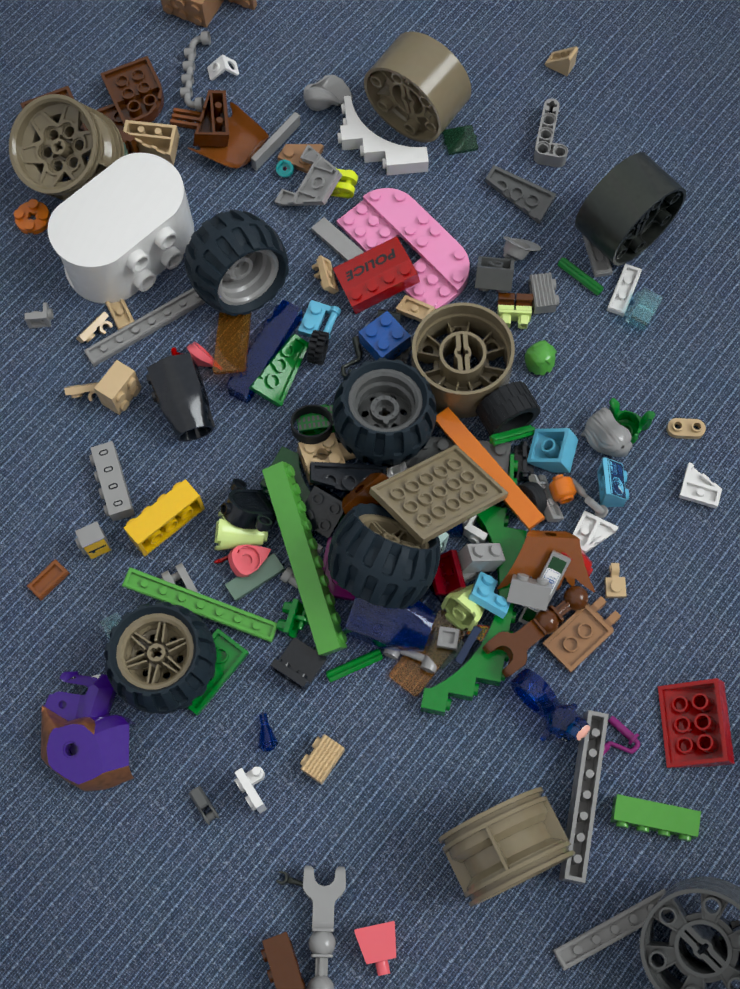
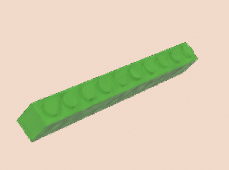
(305, 559)

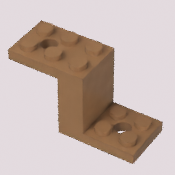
(199, 11)

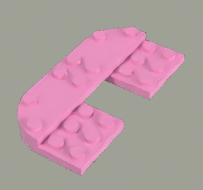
(393, 213)

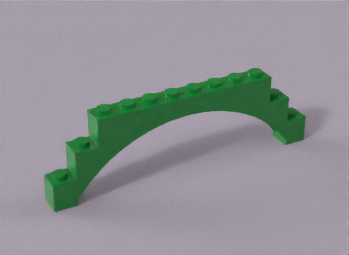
(482, 666)

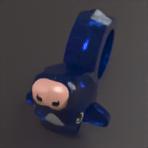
(541, 699)

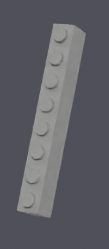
(584, 798)

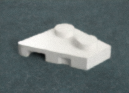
(699, 488)
(592, 531)

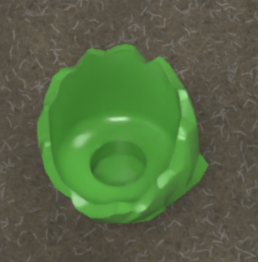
(540, 358)

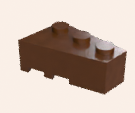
(213, 122)

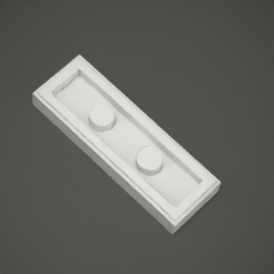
(624, 290)

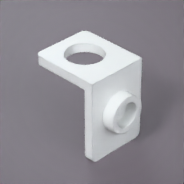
(221, 65)

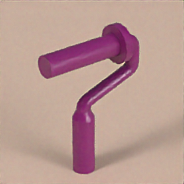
(627, 733)

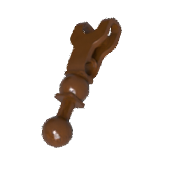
(543, 623)

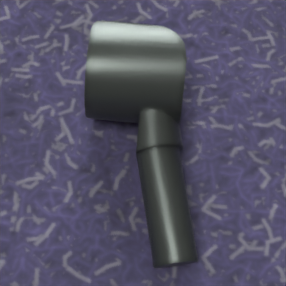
(290, 880)

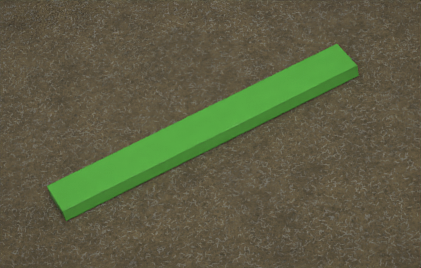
(200, 604)

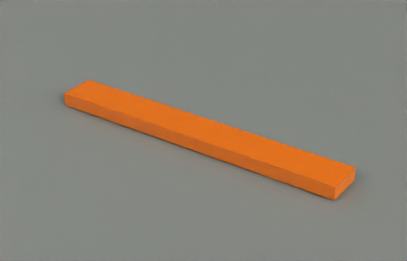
(464, 439)

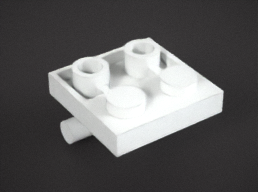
(246, 784)

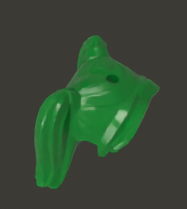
(631, 420)

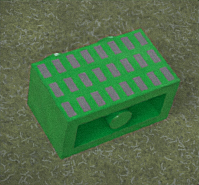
(314, 423)

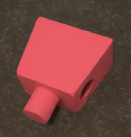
(378, 945)

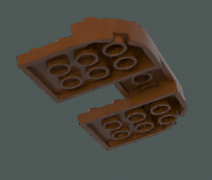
(133, 90)

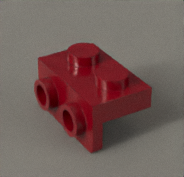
(449, 574)

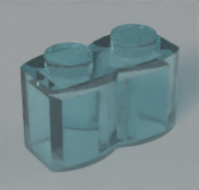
(643, 309)

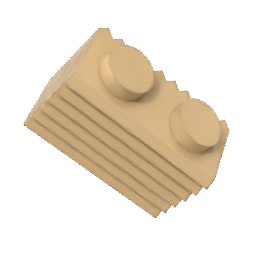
(322, 758)

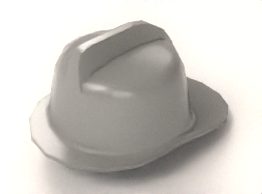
(518, 248)

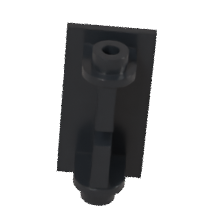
(521, 454)

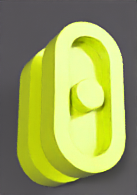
(345, 186)

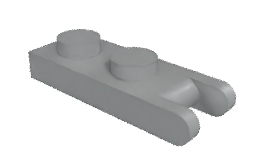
(552, 512)

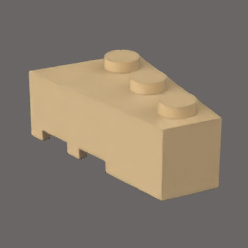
(154, 138)

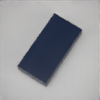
(468, 645)

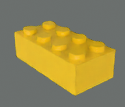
(164, 517)

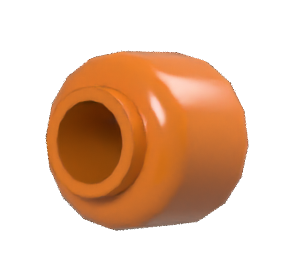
(562, 489)

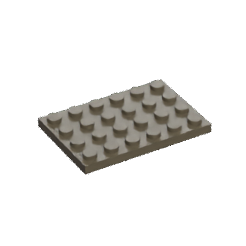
(438, 494)

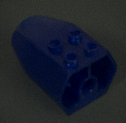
(391, 628)

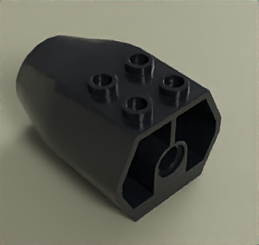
(181, 396)

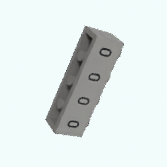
(112, 481)

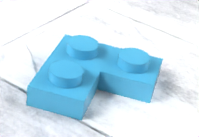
(484, 595)

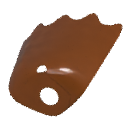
(244, 141)

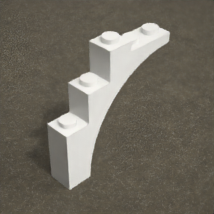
(394, 157)

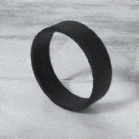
(315, 439)

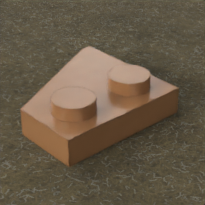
(293, 152)

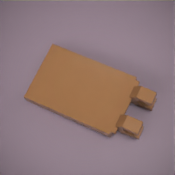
(581, 635)

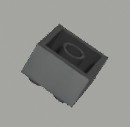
(494, 274)

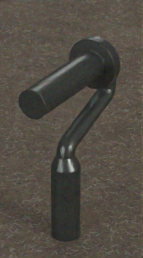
(358, 352)

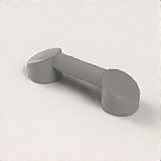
(427, 663)

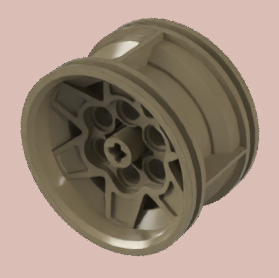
(35, 138)
(506, 845)

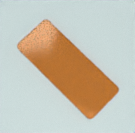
(231, 343)
(408, 671)

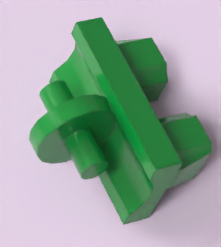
(296, 618)

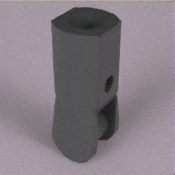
(202, 802)

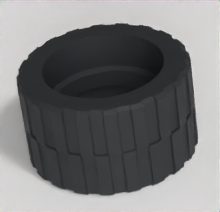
(508, 408)

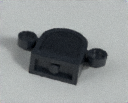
(248, 508)

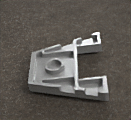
(317, 184)

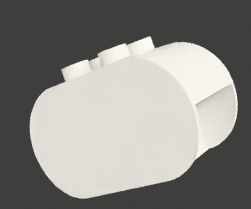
(123, 228)

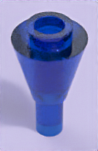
(267, 739)

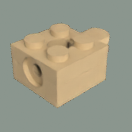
(331, 453)

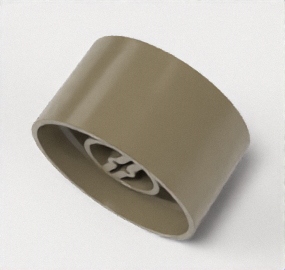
(417, 86)
(462, 323)

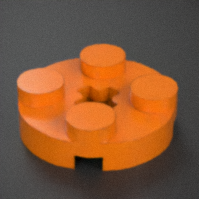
(28, 209)

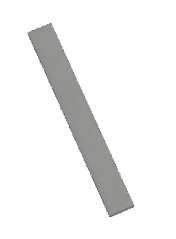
(143, 327)

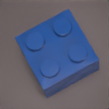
(384, 337)

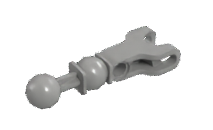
(322, 940)

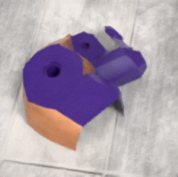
(81, 736)

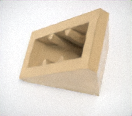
(562, 60)

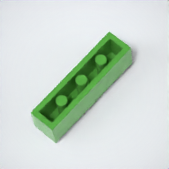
(656, 817)

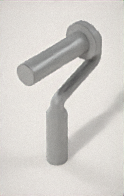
(600, 510)

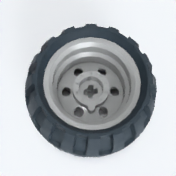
(236, 262)

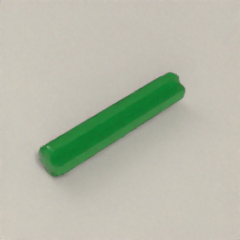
(580, 276)
(512, 435)
(354, 665)

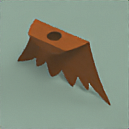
(537, 551)

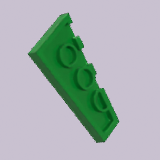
(280, 372)

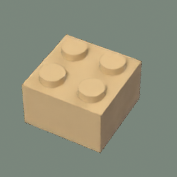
(118, 387)

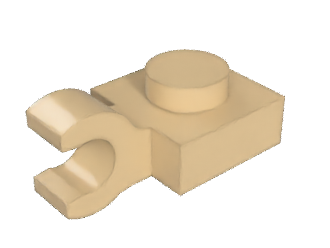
(614, 585)

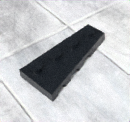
(342, 476)

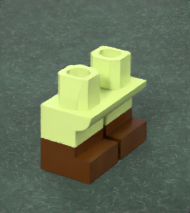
(522, 310)

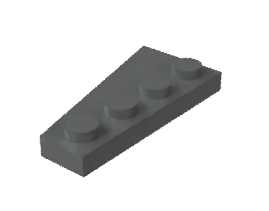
(524, 194)

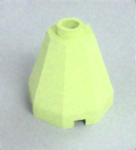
(462, 611)

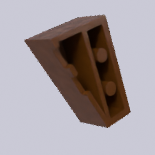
(282, 962)

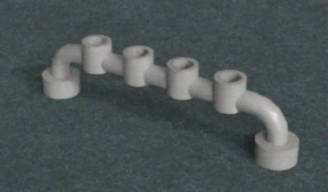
(189, 66)

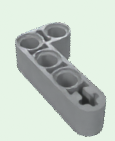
(545, 151)

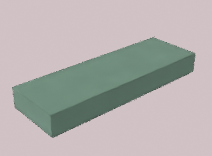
(241, 587)

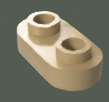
(686, 429)

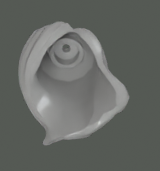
(326, 92)
(607, 434)

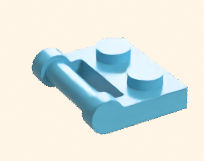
(314, 317)

